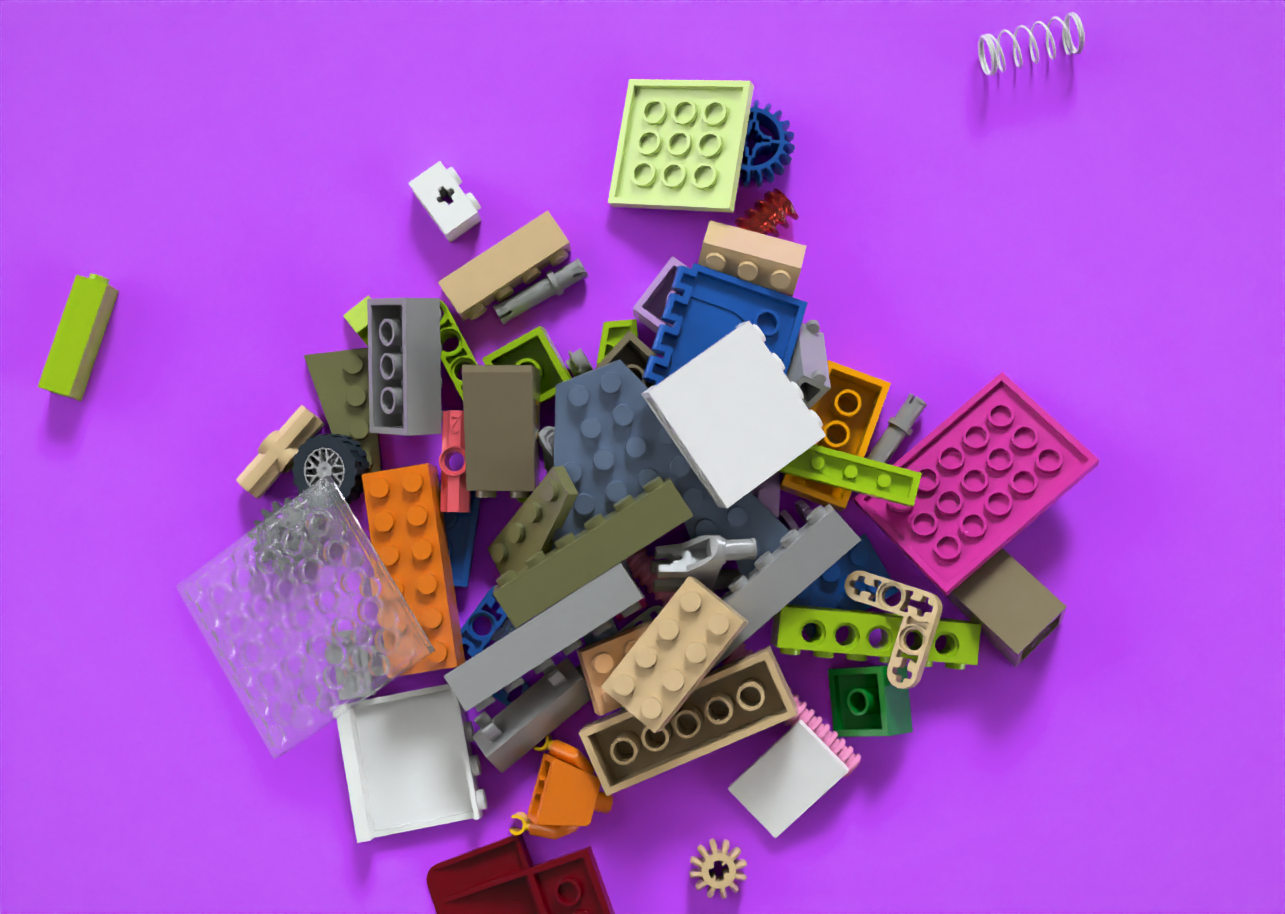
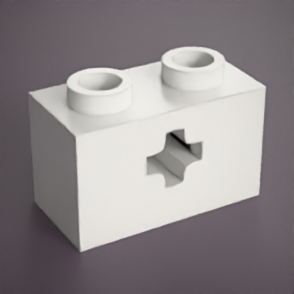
(441, 182)

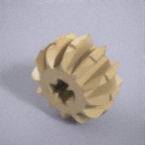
(707, 862)

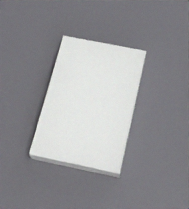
(788, 778)

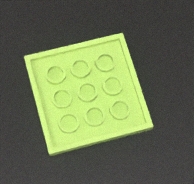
(681, 144)

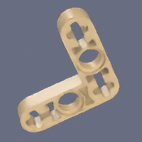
(911, 621)

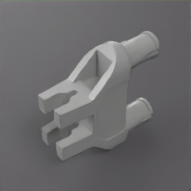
(700, 559)

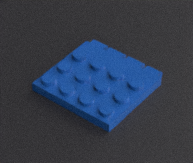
(711, 310)

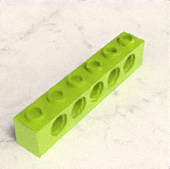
(787, 627)

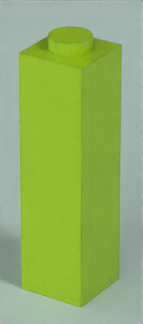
(78, 336)

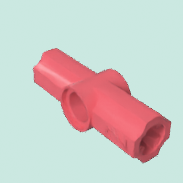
(453, 483)

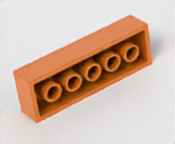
(414, 548)

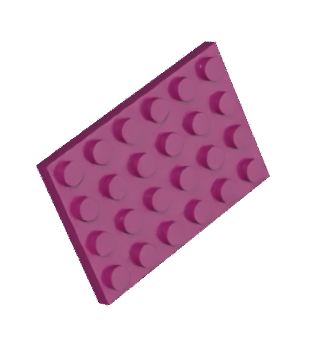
(980, 482)

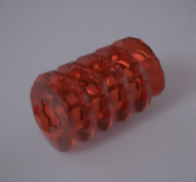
(768, 214)

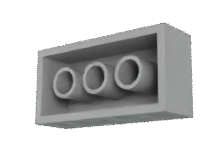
(404, 366)

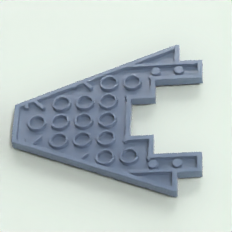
(618, 445)

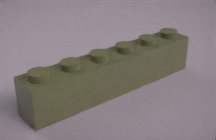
(591, 551)

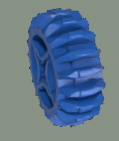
(764, 145)

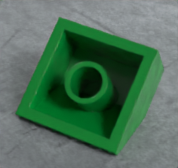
(868, 703)

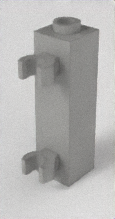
(532, 715)

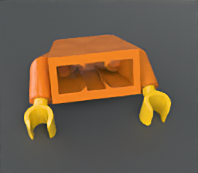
(563, 793)

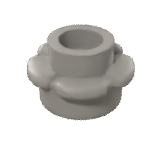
(578, 363)

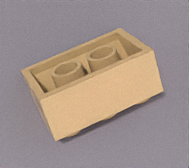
(753, 257)

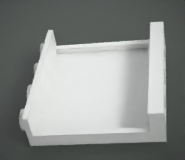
(735, 414)
(410, 762)

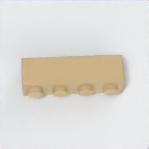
(505, 266)

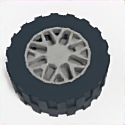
(334, 457)

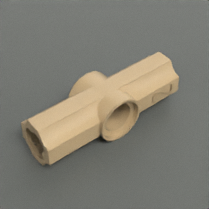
(278, 452)

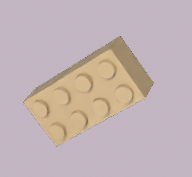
(674, 654)

